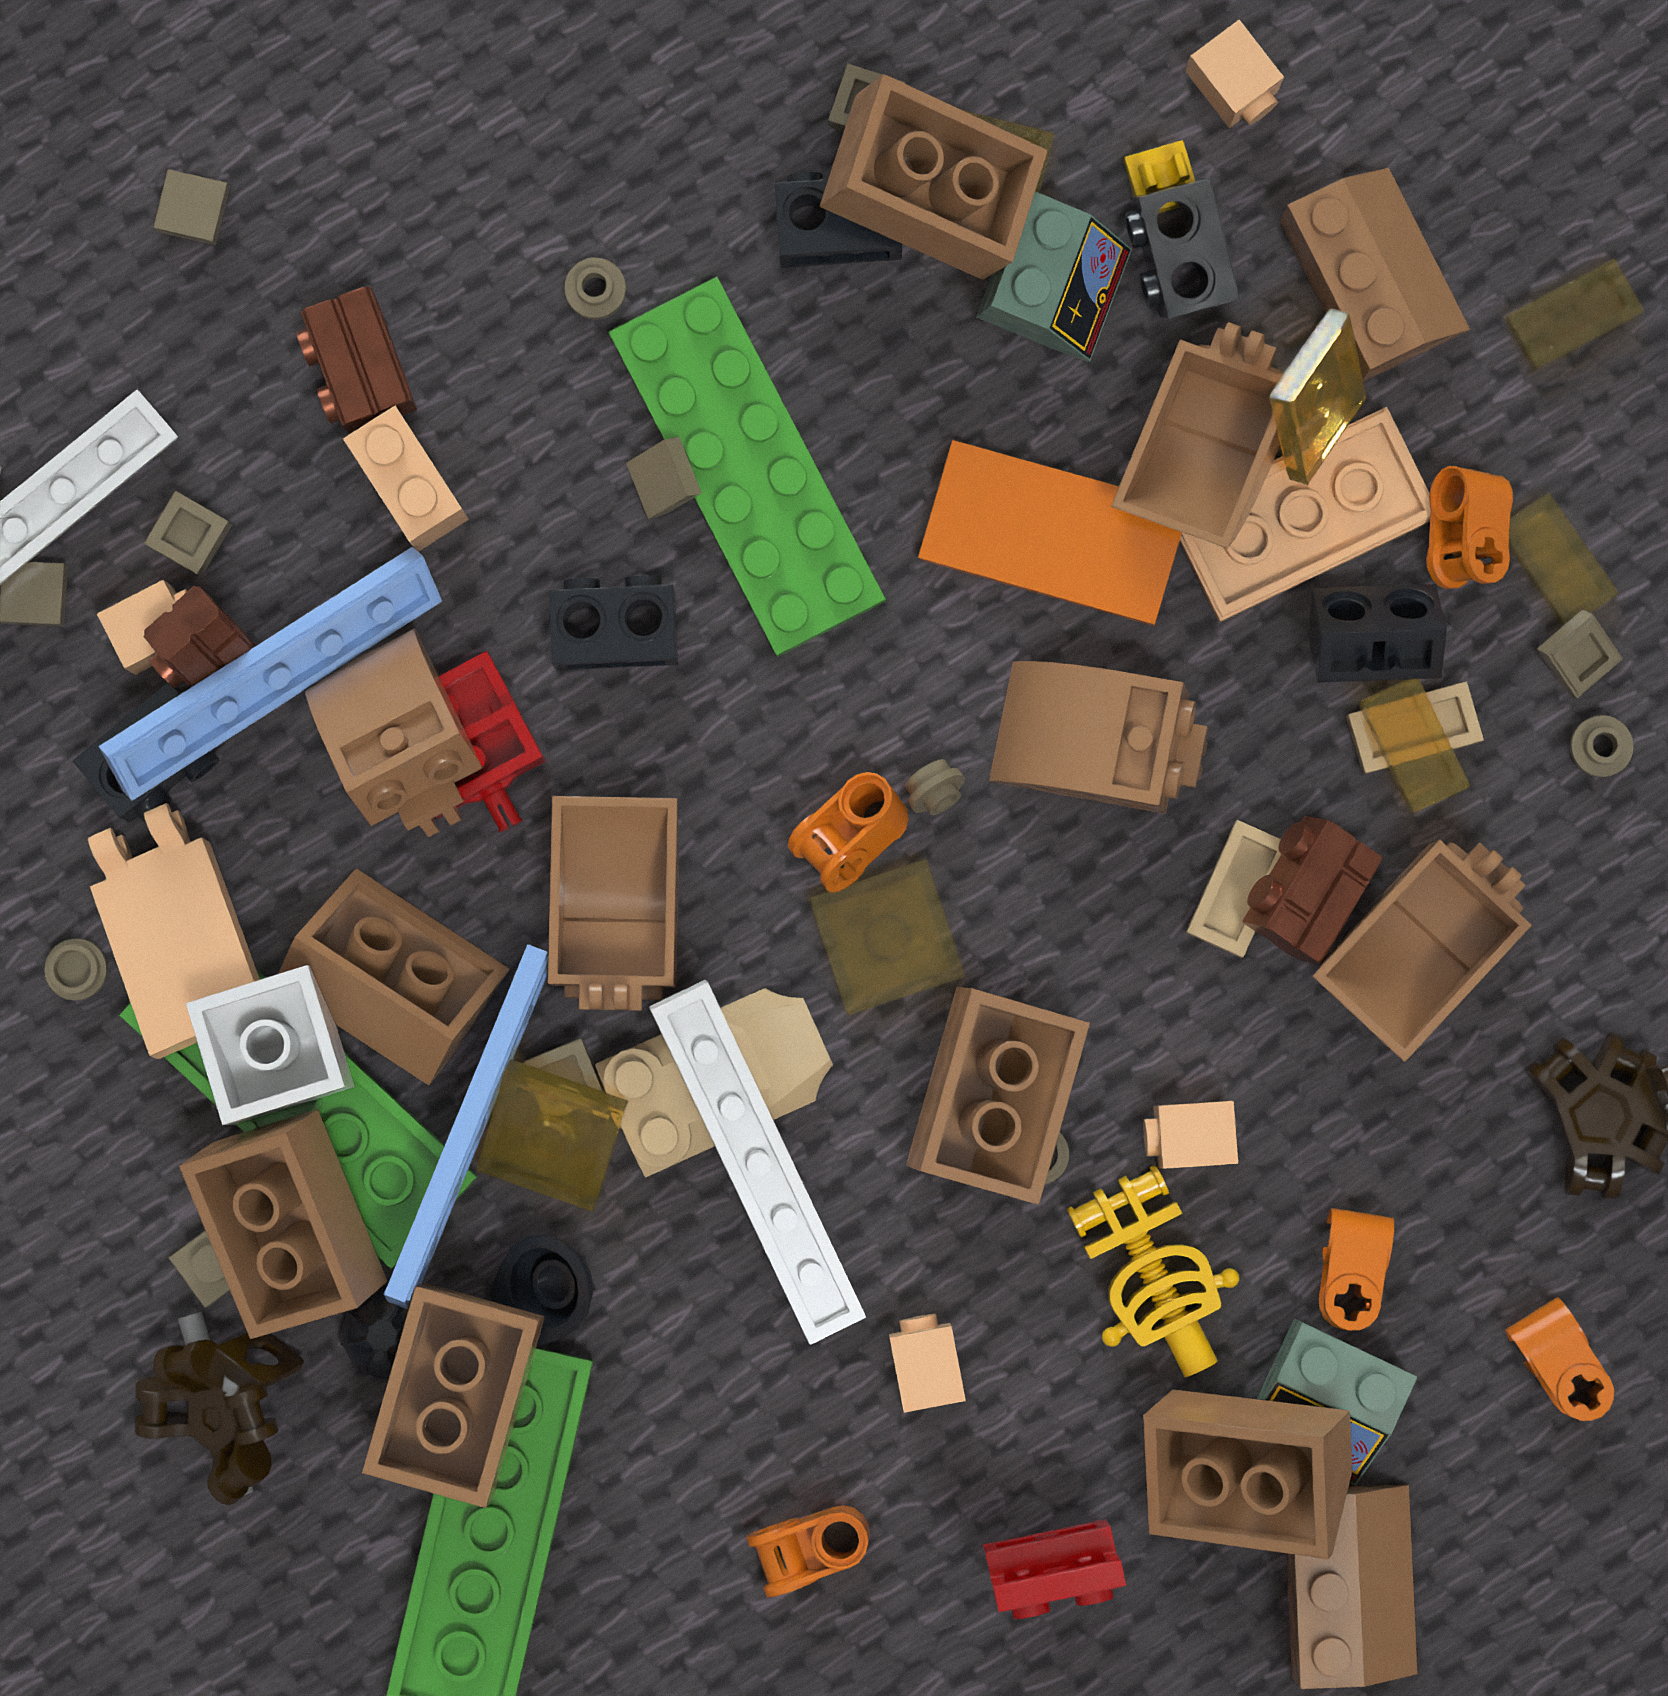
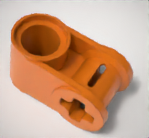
(1471, 522)
(846, 833)
(1356, 1256)
(1556, 1354)
(805, 1549)

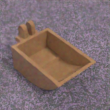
(1206, 439)
(394, 735)
(1098, 735)
(613, 900)
(1426, 943)

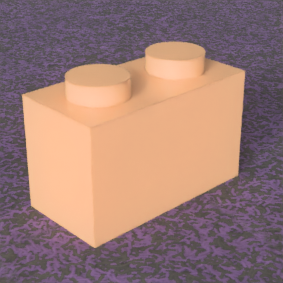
(405, 478)

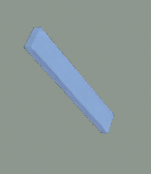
(270, 674)
(468, 1127)

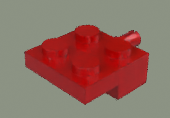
(496, 734)
(1053, 1567)

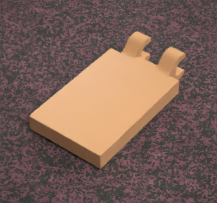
(169, 927)

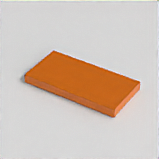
(1047, 534)

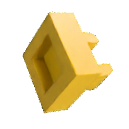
(1159, 170)

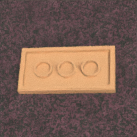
(1298, 531)

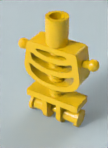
(1180, 1326)

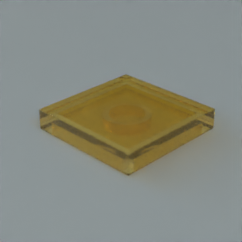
(1318, 396)
(887, 937)
(552, 1135)

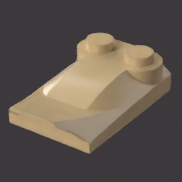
(661, 1117)

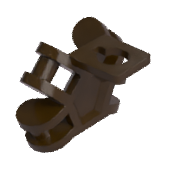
(1605, 1113)
(221, 1405)

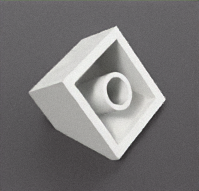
(269, 1046)

